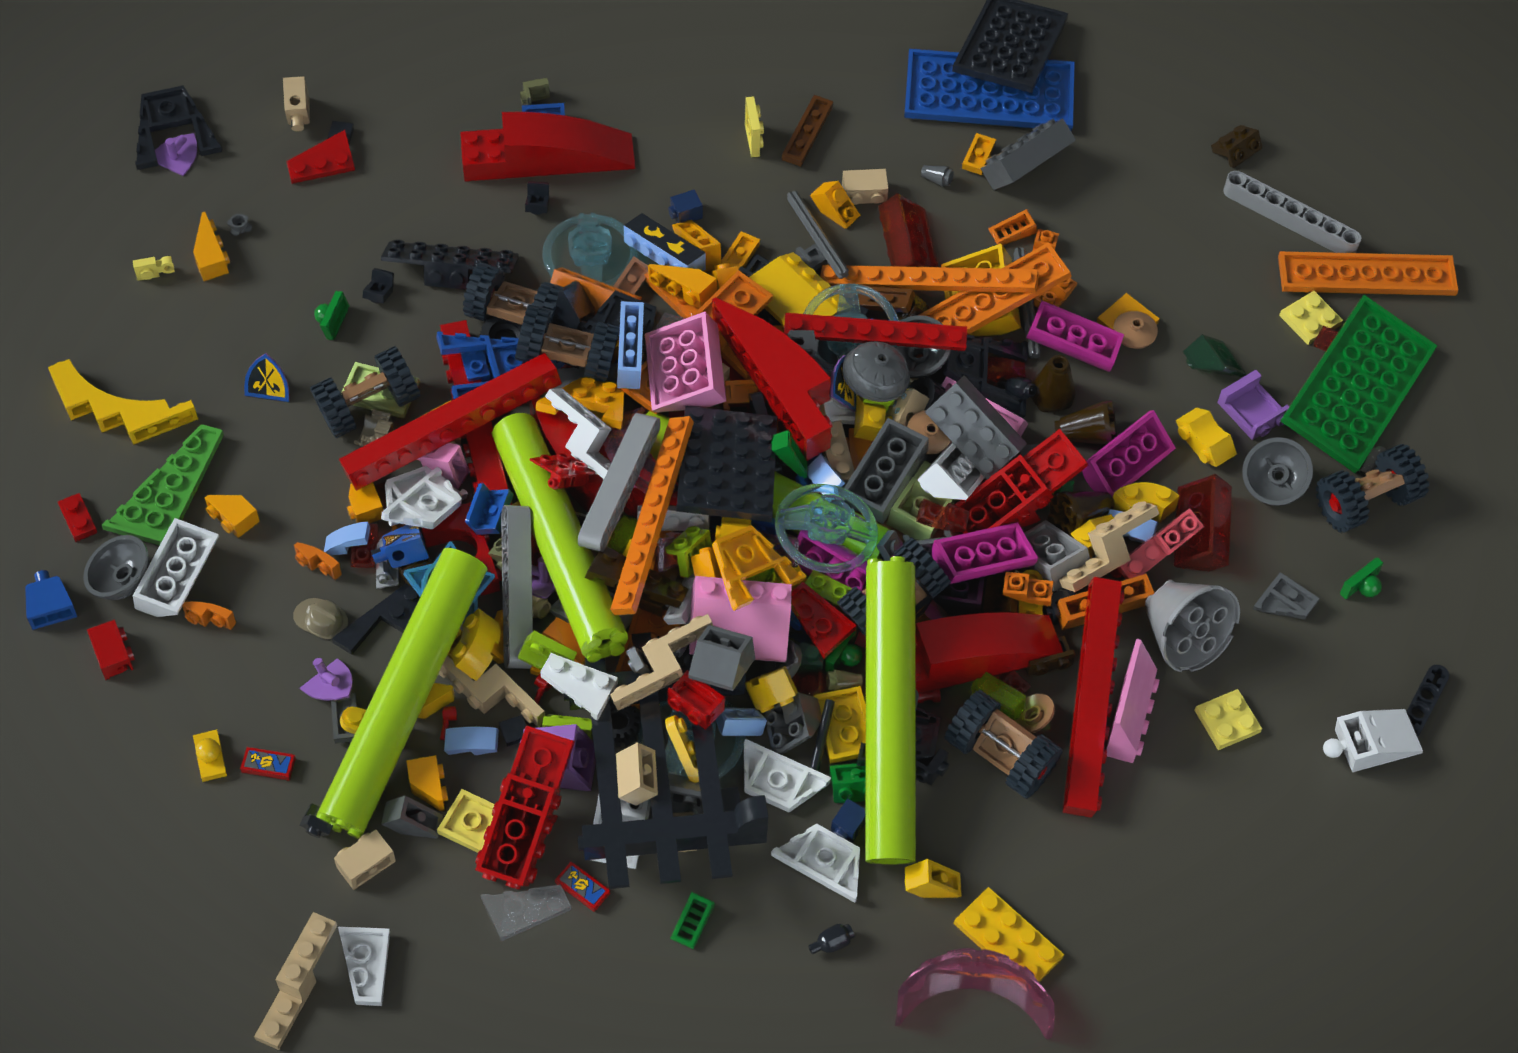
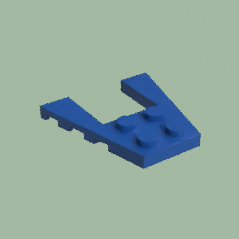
(499, 352)

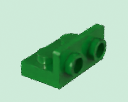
(848, 782)

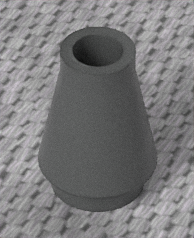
(938, 174)

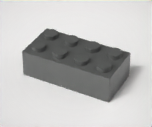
(1027, 153)
(975, 427)
(887, 467)

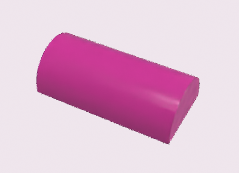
(1075, 336)
(1128, 455)
(983, 553)
(832, 555)

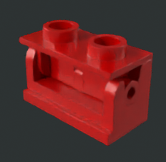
(110, 648)
(696, 701)

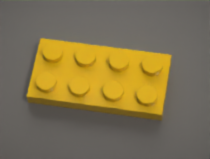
(1001, 929)

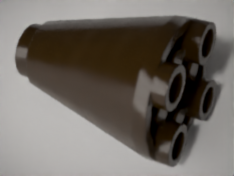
(1054, 386)
(1090, 425)
(1074, 508)

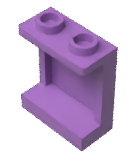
(1251, 406)

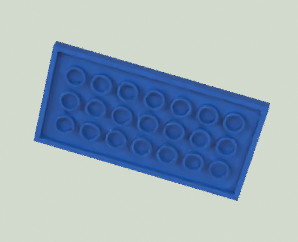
(943, 95)

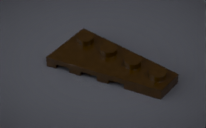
(609, 566)

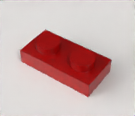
(77, 517)

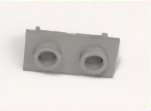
(385, 574)

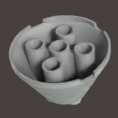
(1192, 622)

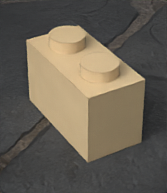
(866, 185)
(636, 774)
(364, 859)

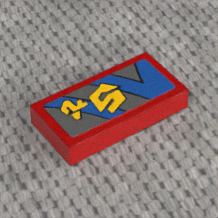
(268, 763)
(582, 886)

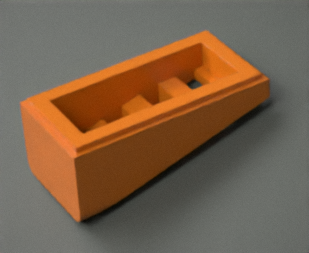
(1018, 219)

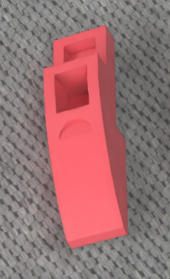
(1161, 544)

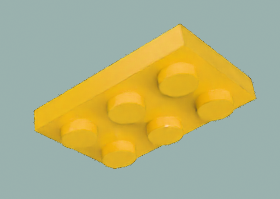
(846, 725)

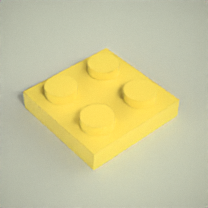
(753, 126)
(1309, 316)
(1228, 719)
(467, 820)

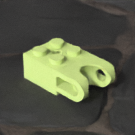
(905, 510)

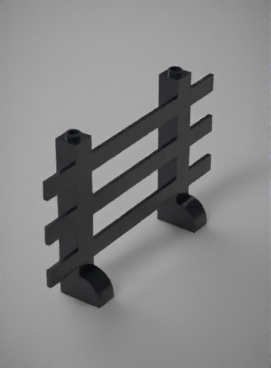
(665, 833)

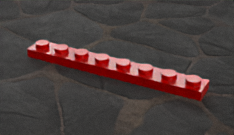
(871, 330)

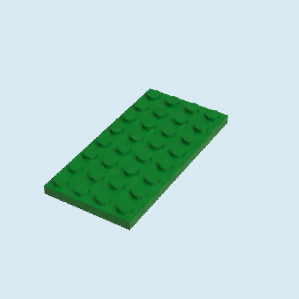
(1359, 384)

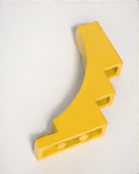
(139, 417)

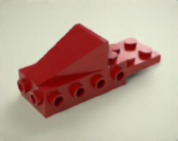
(1023, 485)
(525, 809)

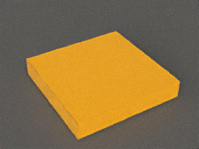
(1122, 305)

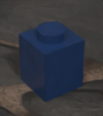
(686, 207)
(849, 821)

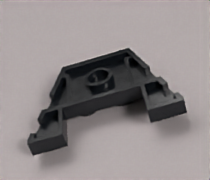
(926, 737)

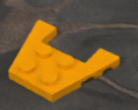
(595, 396)
(746, 555)

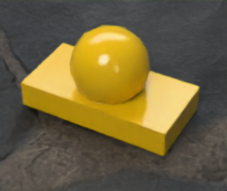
(209, 755)

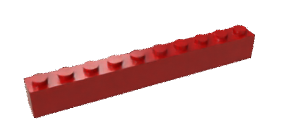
(450, 421)
(480, 445)
(1092, 698)

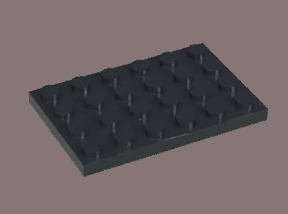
(1010, 43)
(728, 465)

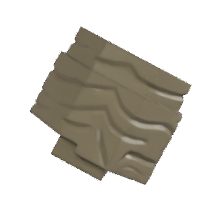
(375, 427)

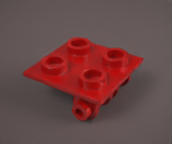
(564, 470)

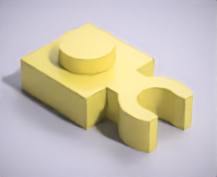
(150, 267)

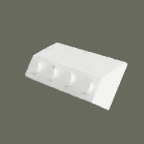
(951, 475)
(174, 569)

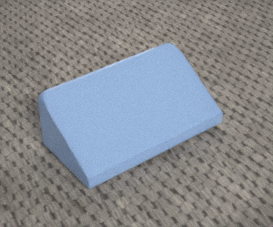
(741, 722)

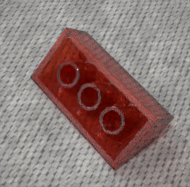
(907, 233)
(1211, 504)

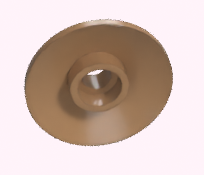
(1135, 336)
(937, 440)
(1037, 714)

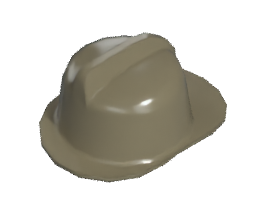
(320, 617)

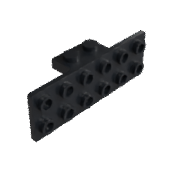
(447, 265)

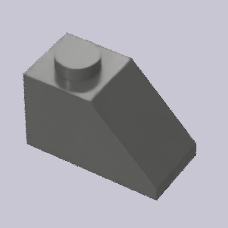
(411, 818)

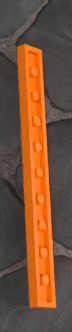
(938, 278)
(652, 516)

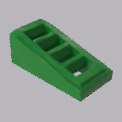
(790, 453)
(701, 901)

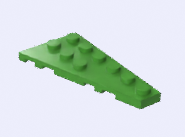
(167, 490)

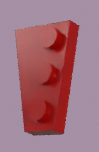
(322, 160)
(820, 619)

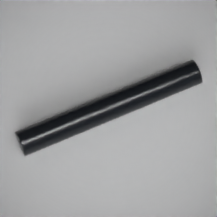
(822, 734)

